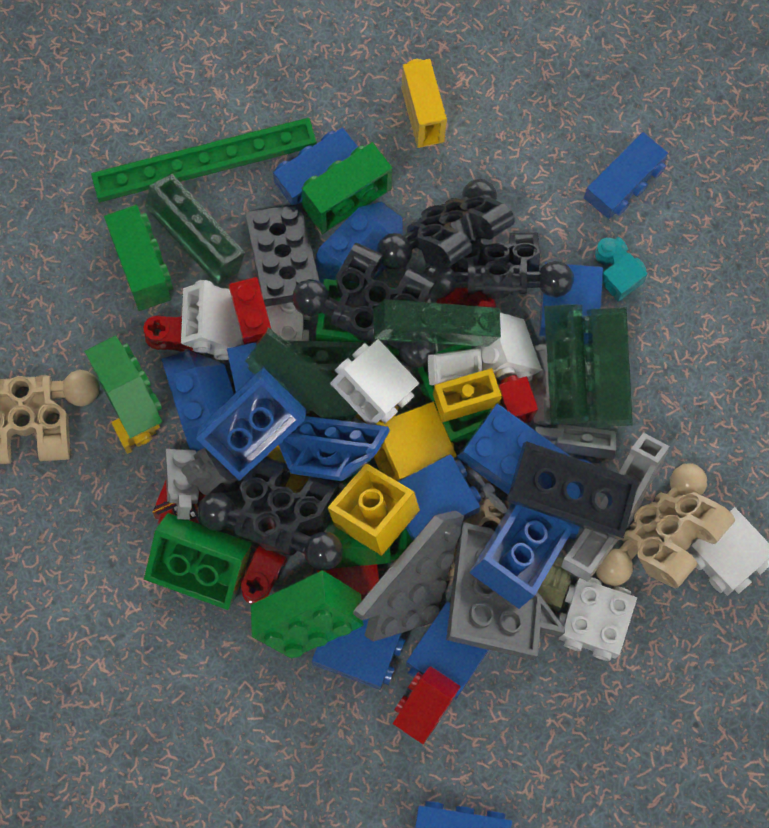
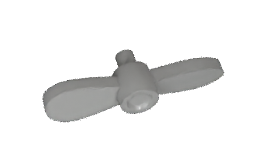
(486, 491)

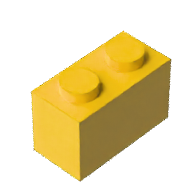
(466, 395)

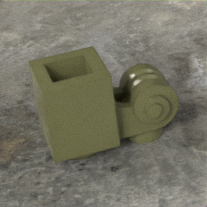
(555, 585)

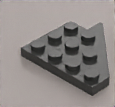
(415, 583)
(483, 616)

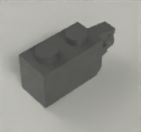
(210, 474)

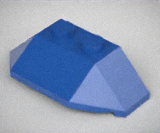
(365, 227)
(198, 390)
(331, 447)

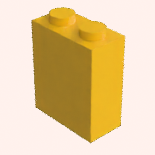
(423, 102)
(413, 442)

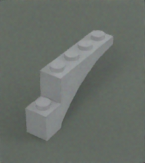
(592, 547)

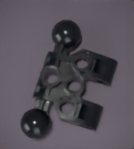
(448, 228)
(360, 266)
(503, 269)
(291, 527)

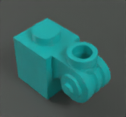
(625, 271)

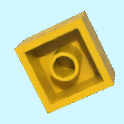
(374, 509)

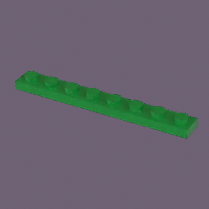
(204, 159)

